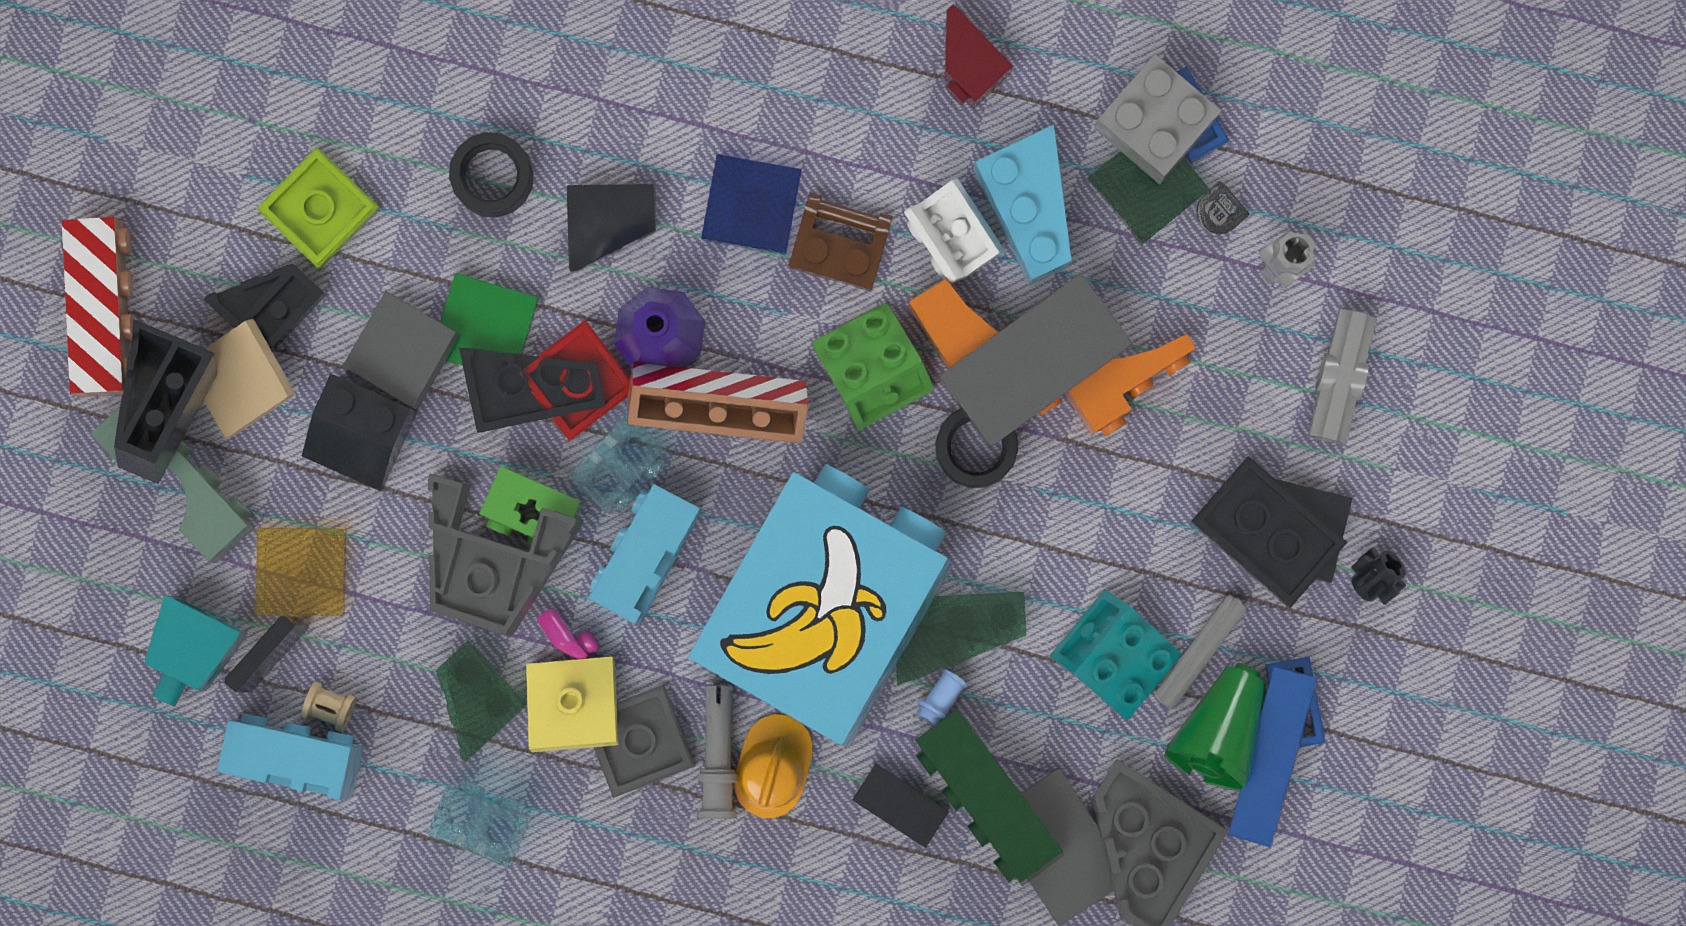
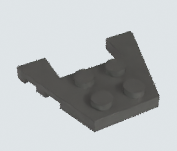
(485, 578)

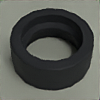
(481, 143)
(965, 477)

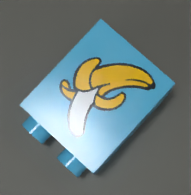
(824, 604)

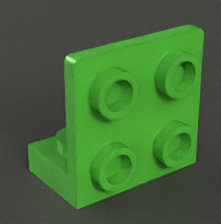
(873, 366)

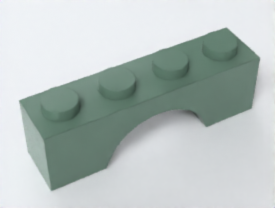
(210, 518)

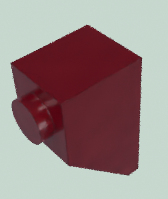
(971, 61)

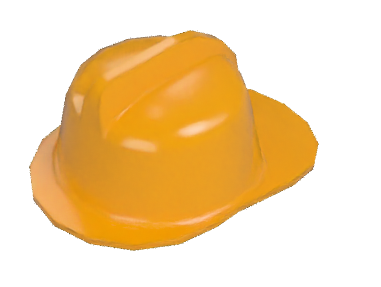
(773, 766)

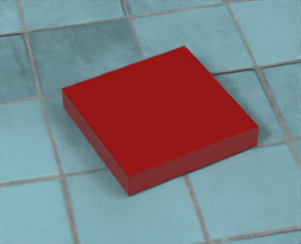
(585, 346)

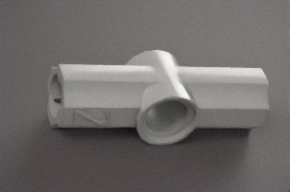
(1287, 258)
(1342, 376)

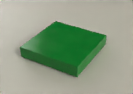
(487, 316)

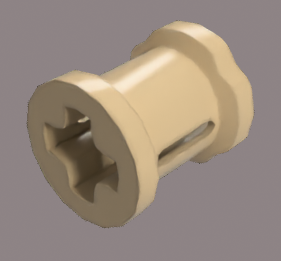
(328, 706)

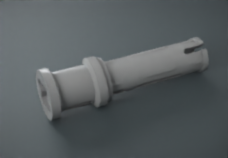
(717, 776)

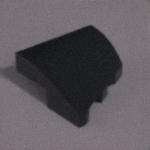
(607, 219)

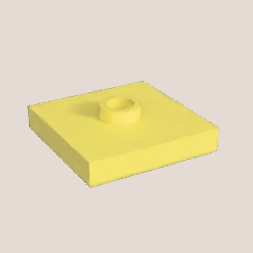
(572, 704)

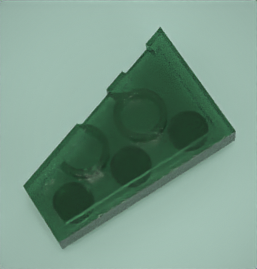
(961, 629)

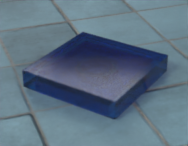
(751, 204)

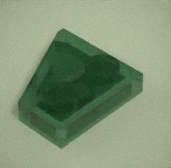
(476, 698)

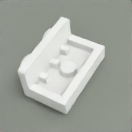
(953, 232)

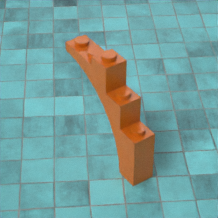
(1098, 399)

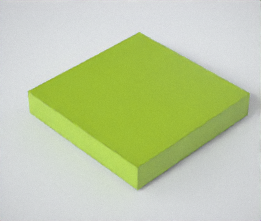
(318, 208)

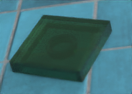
(1140, 200)

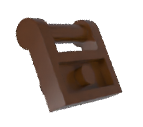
(834, 255)

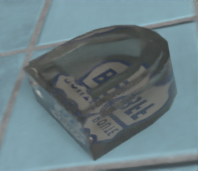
(1220, 210)

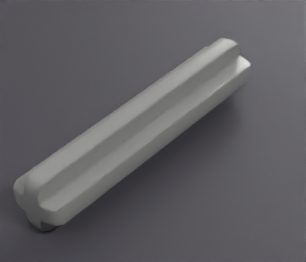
(1200, 651)

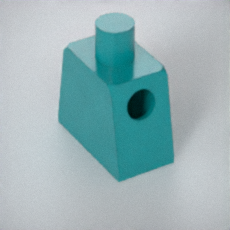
(189, 648)

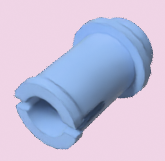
(941, 698)

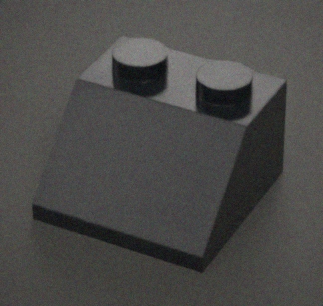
(357, 432)

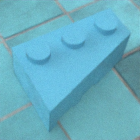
(644, 554)

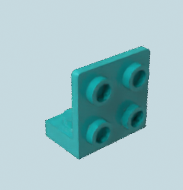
(1116, 654)

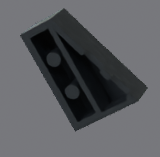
(160, 399)

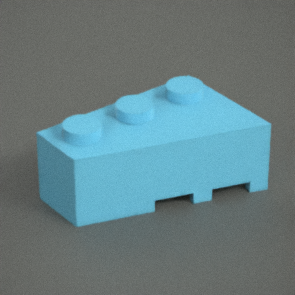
(1029, 202)
(290, 756)

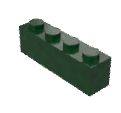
(990, 799)

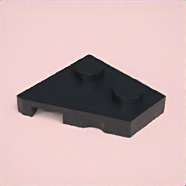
(273, 301)

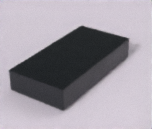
(900, 805)

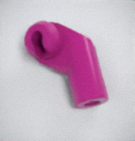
(563, 639)

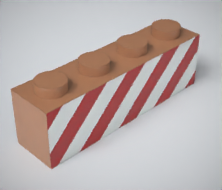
(97, 304)
(717, 402)

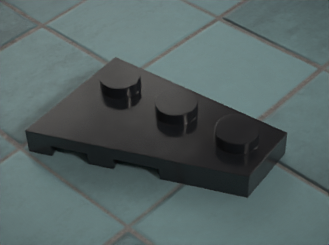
(504, 398)

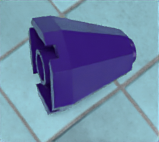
(675, 344)

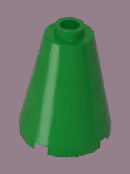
(1221, 730)

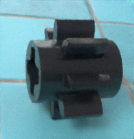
(1378, 576)

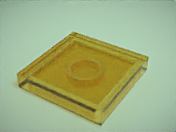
(301, 571)

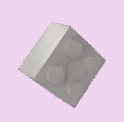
(1157, 119)

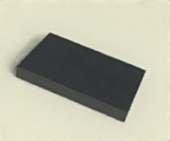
(1268, 532)

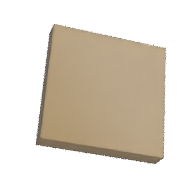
(246, 381)

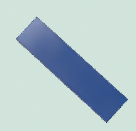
(1274, 756)

